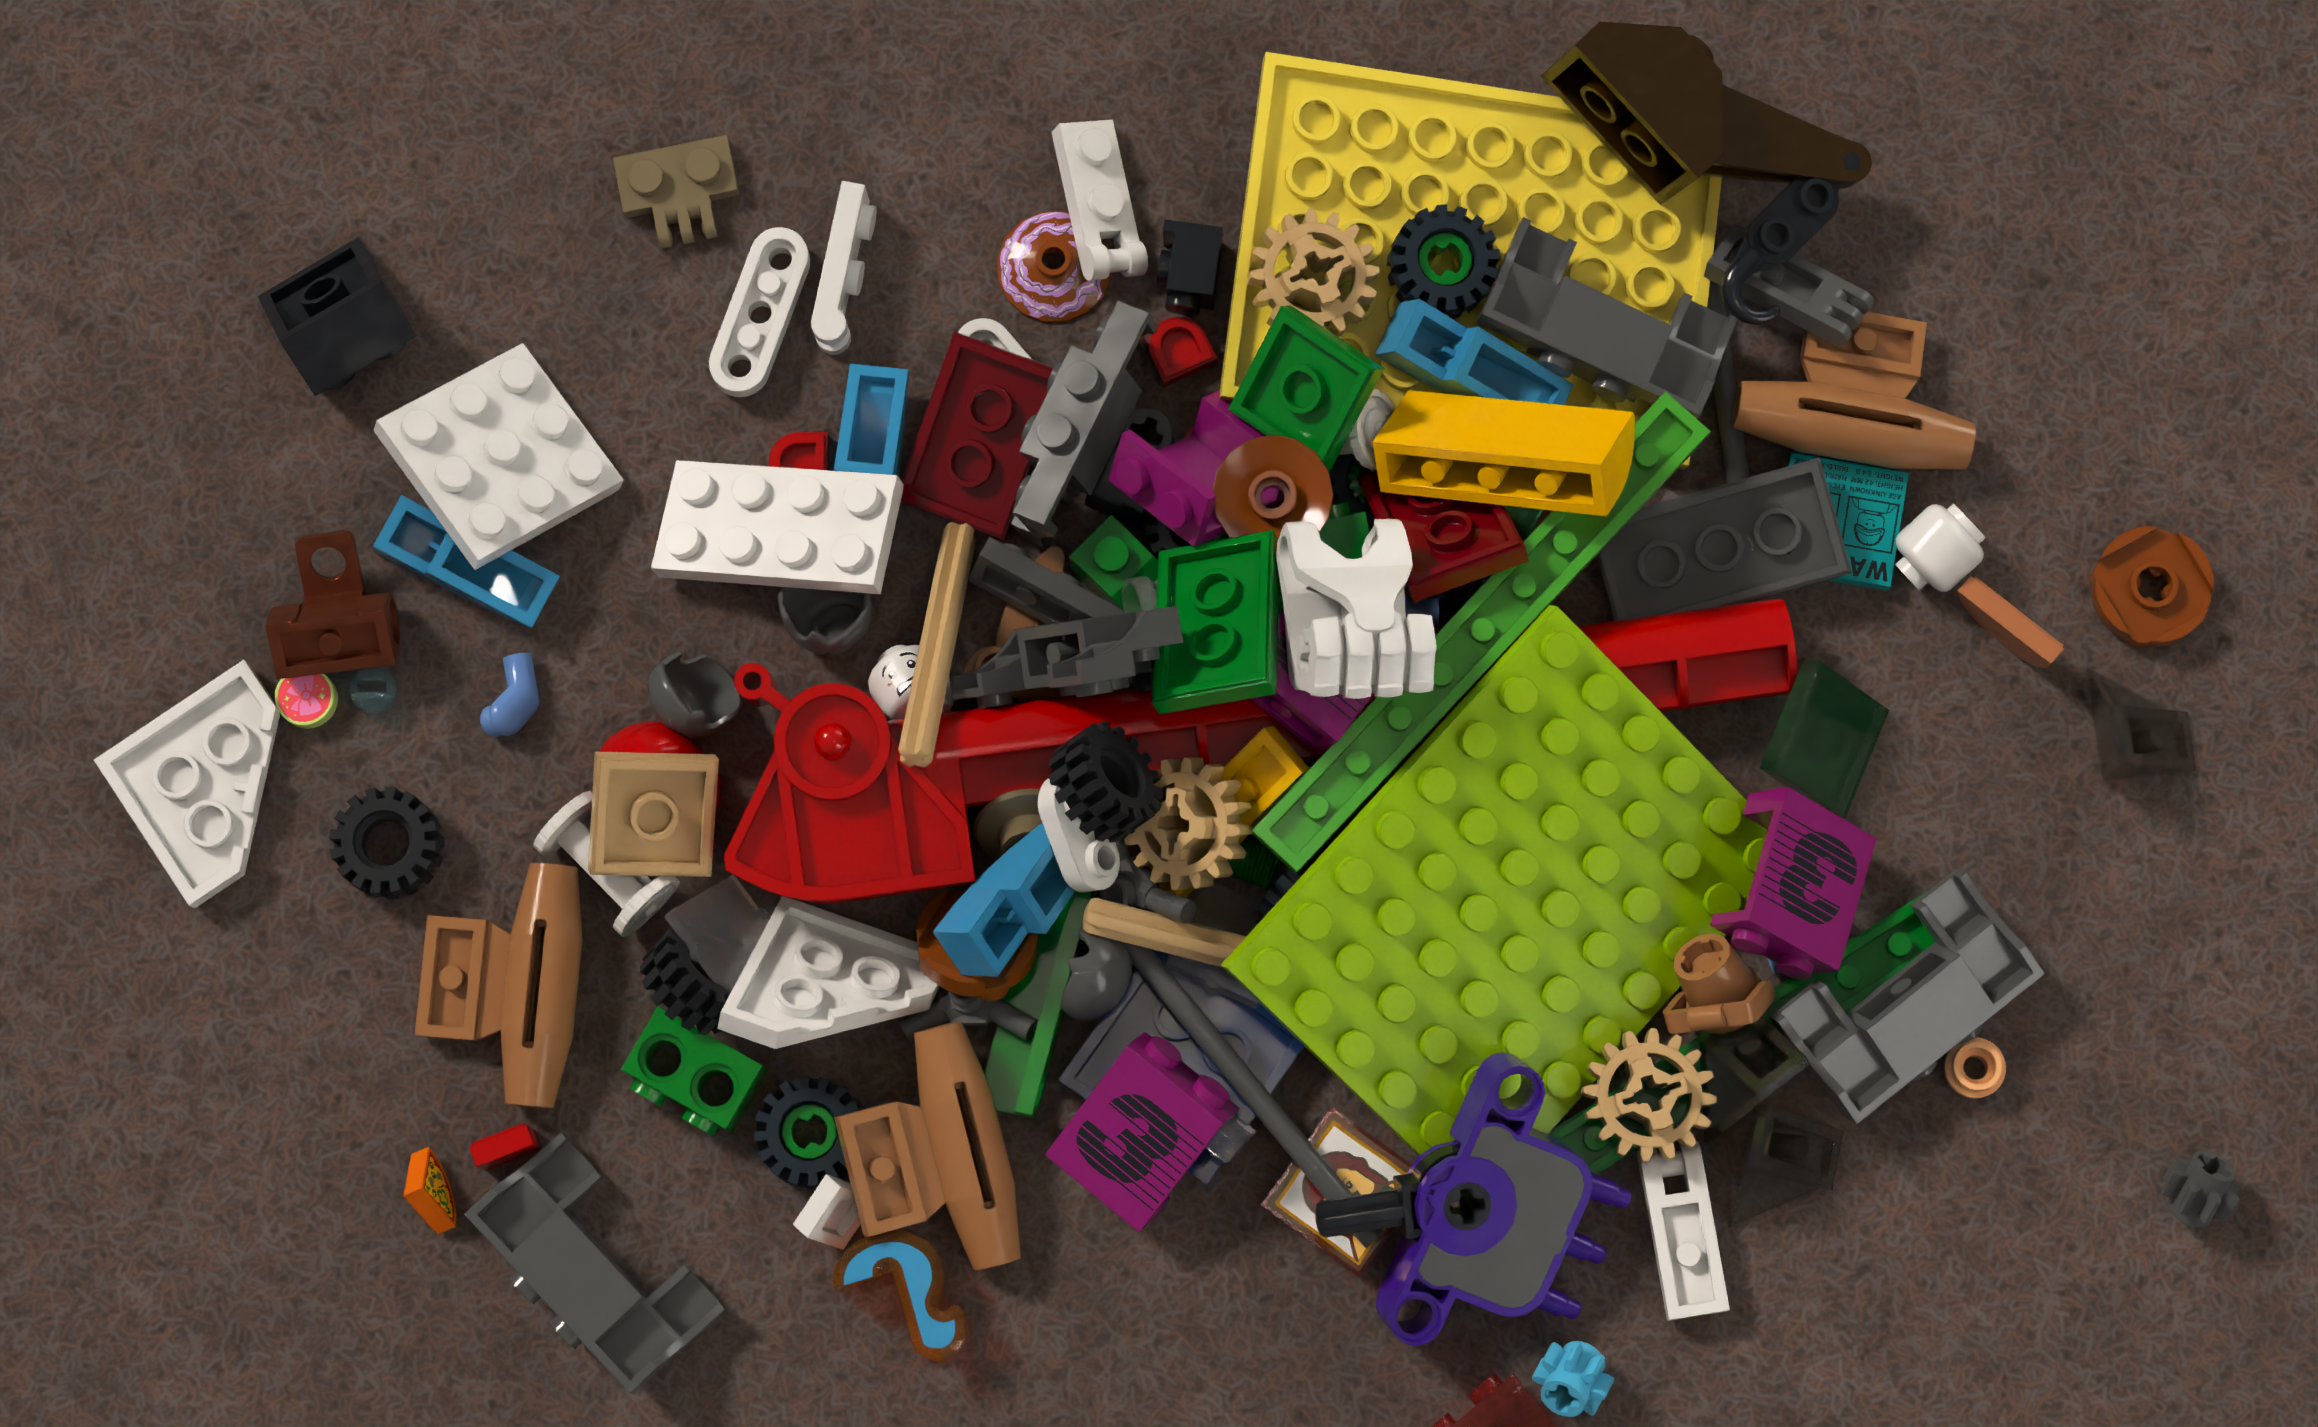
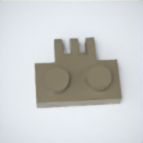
(678, 185)

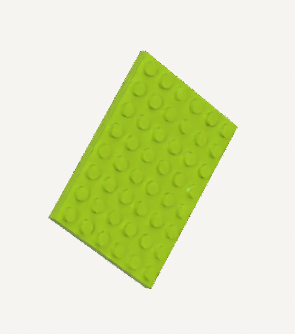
(1506, 892)

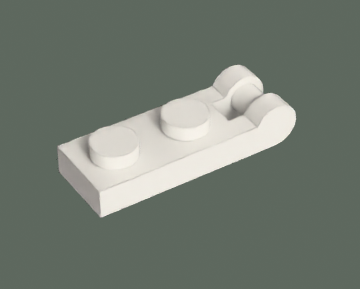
(1098, 199)
(841, 270)
(1684, 1236)

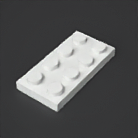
(778, 526)

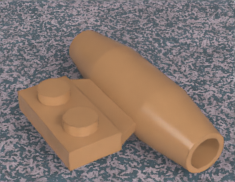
(1858, 402)
(510, 983)
(945, 1152)

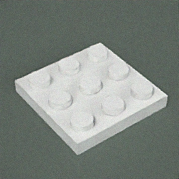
(498, 455)

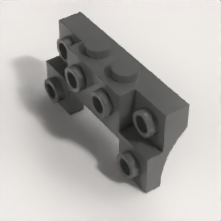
(1598, 336)
(1079, 421)
(1074, 655)
(1920, 1009)
(578, 1279)

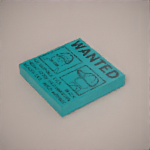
(1869, 517)

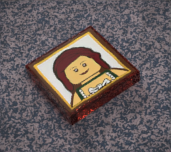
(1362, 1166)

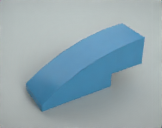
(1464, 359)
(873, 420)
(504, 586)
(1007, 902)

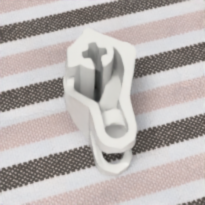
(1350, 617)

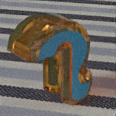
(920, 1284)

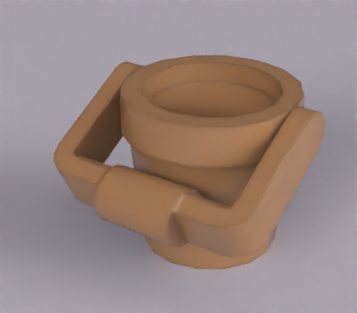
(1717, 989)

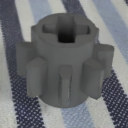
(2201, 1189)

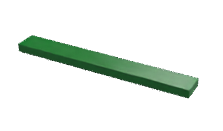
(1865, 966)

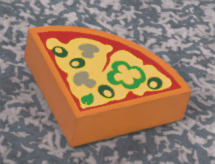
(430, 1191)

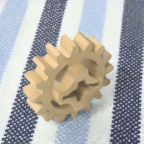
(1304, 251)
(1175, 850)
(1656, 1123)

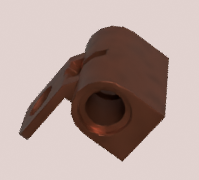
(337, 621)

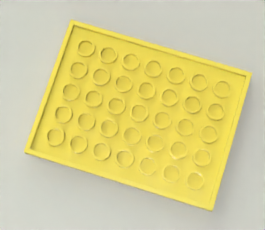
(1404, 142)

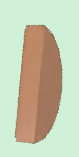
(2008, 624)

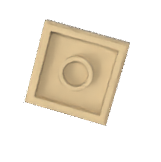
(653, 814)

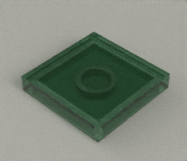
(1824, 737)

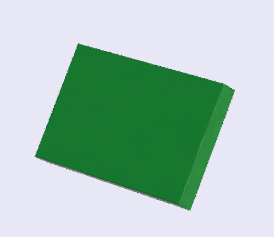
(1226, 622)

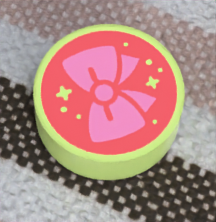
(306, 700)

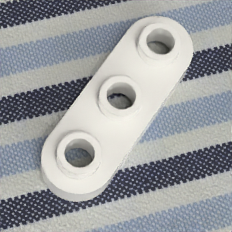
(757, 287)

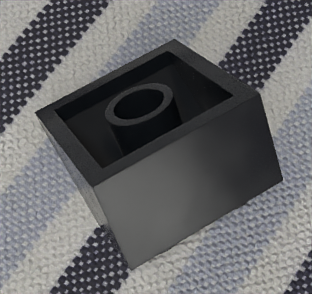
(336, 317)

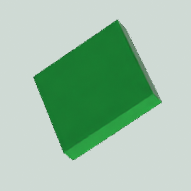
(1306, 385)

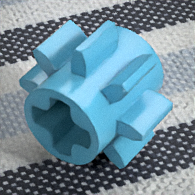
(1573, 1378)

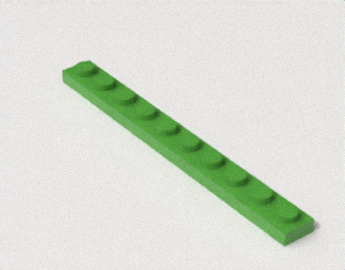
(1471, 646)

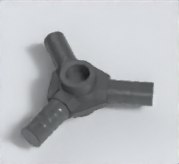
(1138, 891)
(971, 1012)

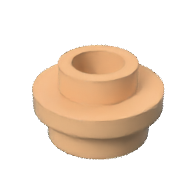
(1994, 1068)

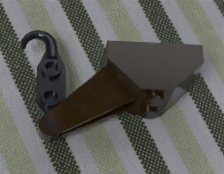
(1671, 120)

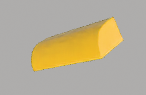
(1505, 452)

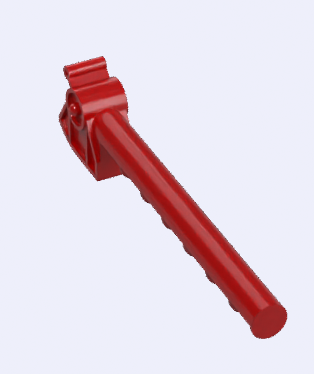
(856, 824)

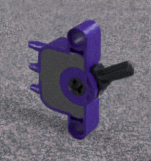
(1505, 1233)

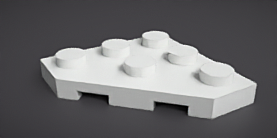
(199, 780)
(822, 978)

